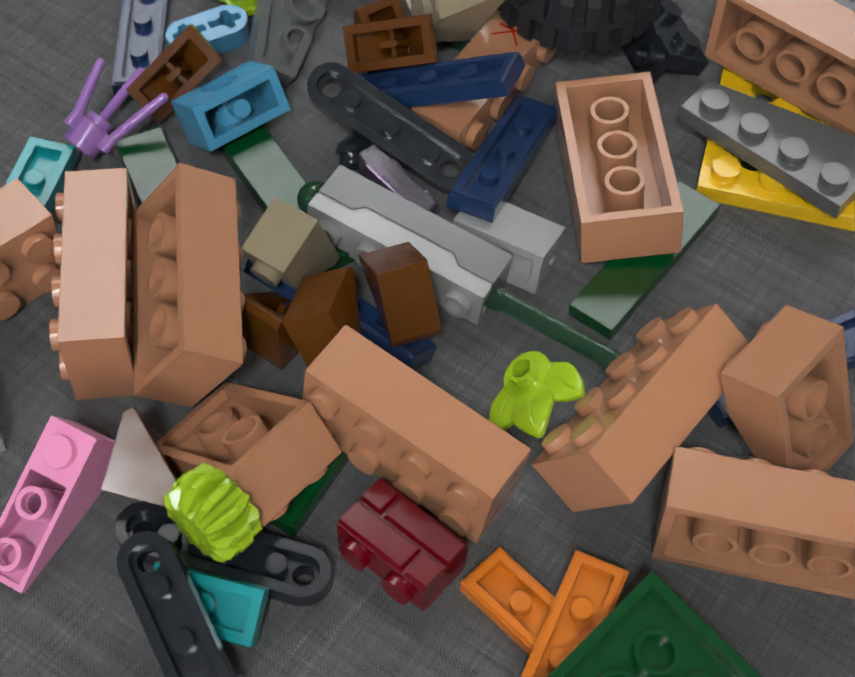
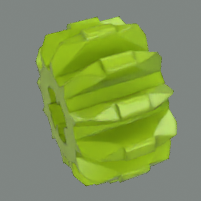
(213, 512)

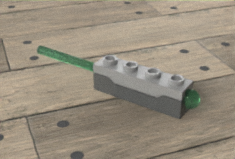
(463, 268)

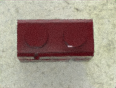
(400, 545)

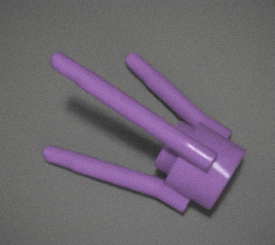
(91, 131)

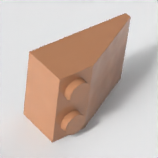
(792, 392)
(259, 440)

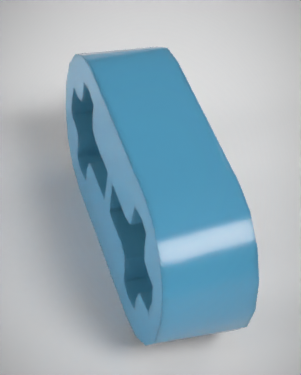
(214, 28)

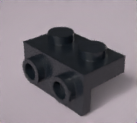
(666, 45)

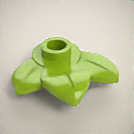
(530, 392)

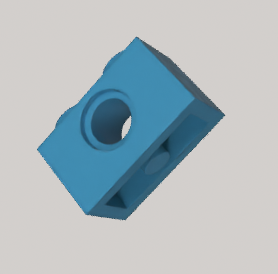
(230, 105)

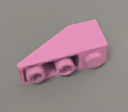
(51, 498)

